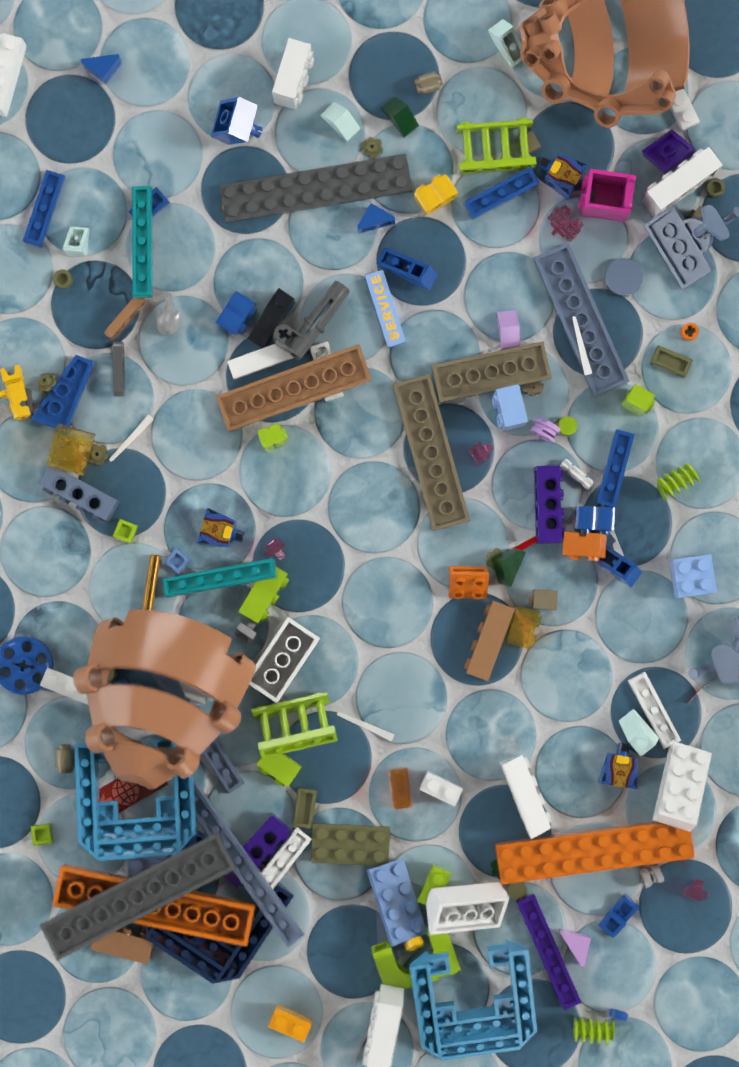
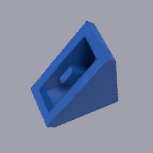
(102, 66)
(374, 219)

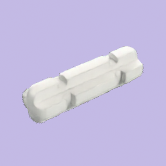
(576, 474)

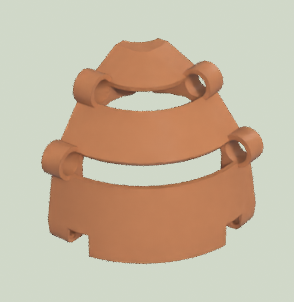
(656, 55)
(175, 649)

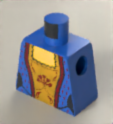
(563, 174)
(219, 530)
(620, 769)

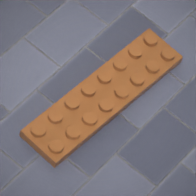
(294, 388)

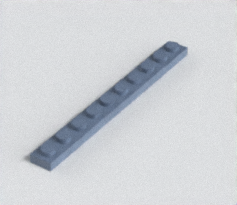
(247, 870)

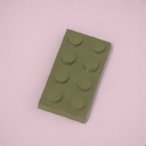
(350, 844)

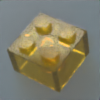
(70, 449)

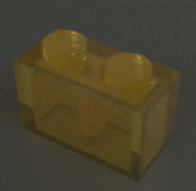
(523, 627)

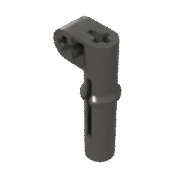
(302, 342)

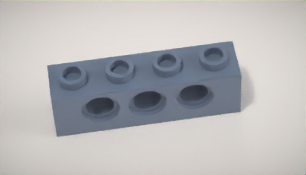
(55, 475)

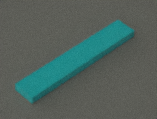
(142, 242)
(219, 578)

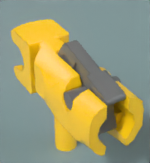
(17, 394)

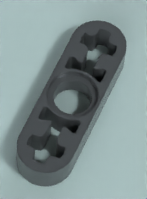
(118, 368)

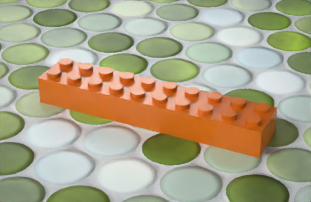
(591, 851)
(191, 914)

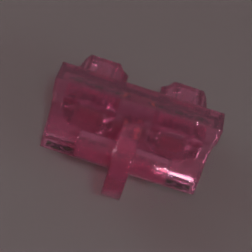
(563, 225)

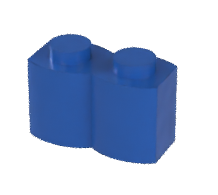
(236, 313)
(595, 519)

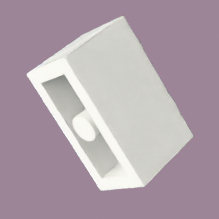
(441, 788)

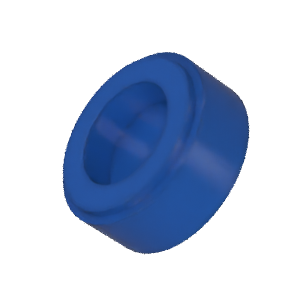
(618, 1014)

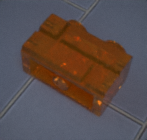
(400, 788)

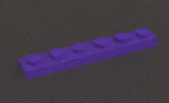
(548, 951)

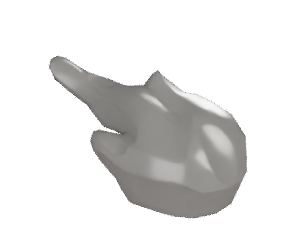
(167, 321)

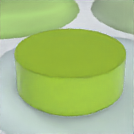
(567, 426)

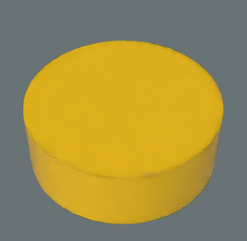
(414, 944)

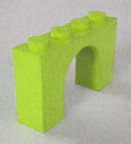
(396, 975)

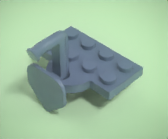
(682, 241)
(724, 659)

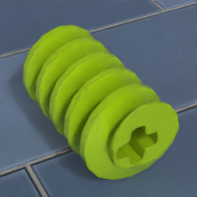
(677, 480)
(593, 1030)

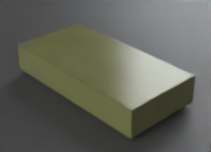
(671, 361)
(304, 807)

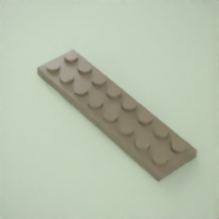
(431, 452)

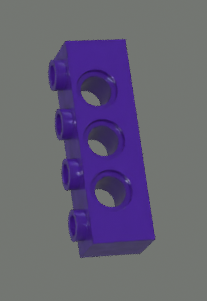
(542, 513)
(272, 825)

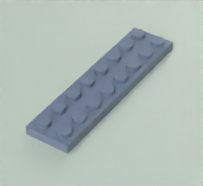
(573, 298)

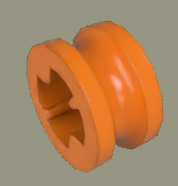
(685, 337)

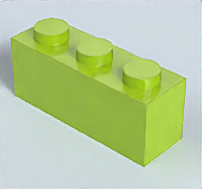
(262, 596)

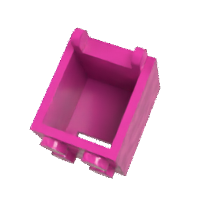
(611, 197)

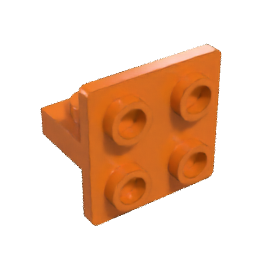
(468, 582)

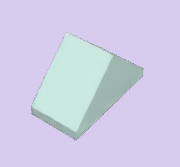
(341, 121)
(76, 242)

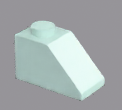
(506, 41)
(638, 732)

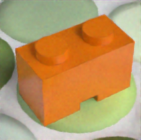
(577, 545)

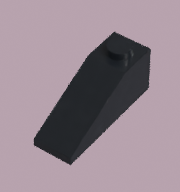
(272, 316)

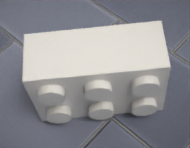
(293, 74)

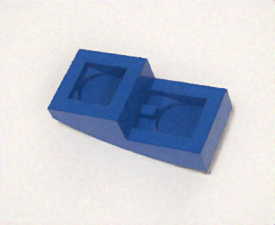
(618, 915)

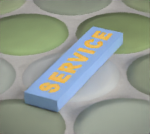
(385, 309)

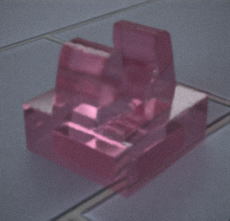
(480, 452)
(274, 548)
(695, 891)

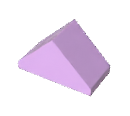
(508, 329)
(578, 944)

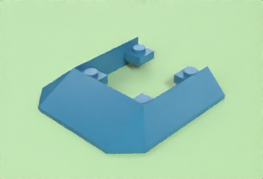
(118, 839)
(480, 1030)

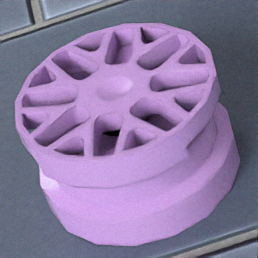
(545, 430)

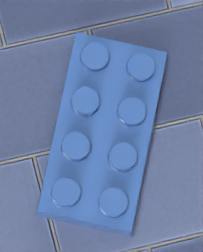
(396, 901)

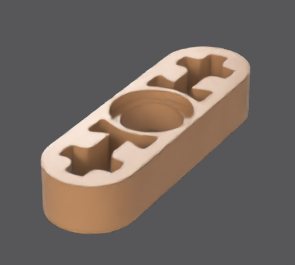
(124, 317)

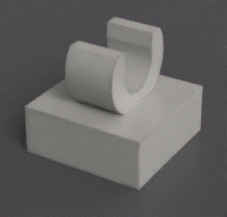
(246, 632)

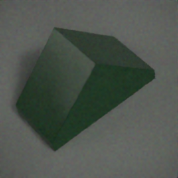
(400, 116)
(507, 565)

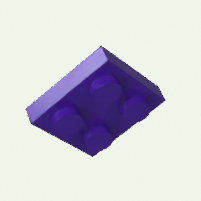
(668, 151)

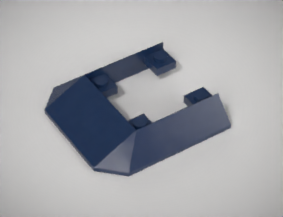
(213, 958)

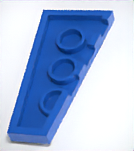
(65, 395)

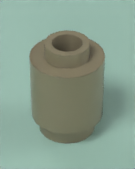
(428, 83)
(64, 758)

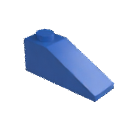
(408, 268)
(620, 567)

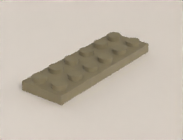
(491, 372)

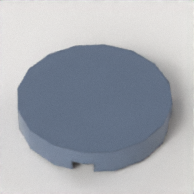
(623, 277)

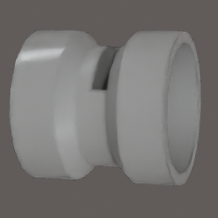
(656, 875)

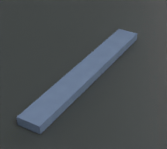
(214, 752)

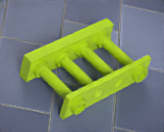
(506, 162)
(303, 740)

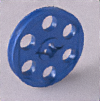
(19, 657)

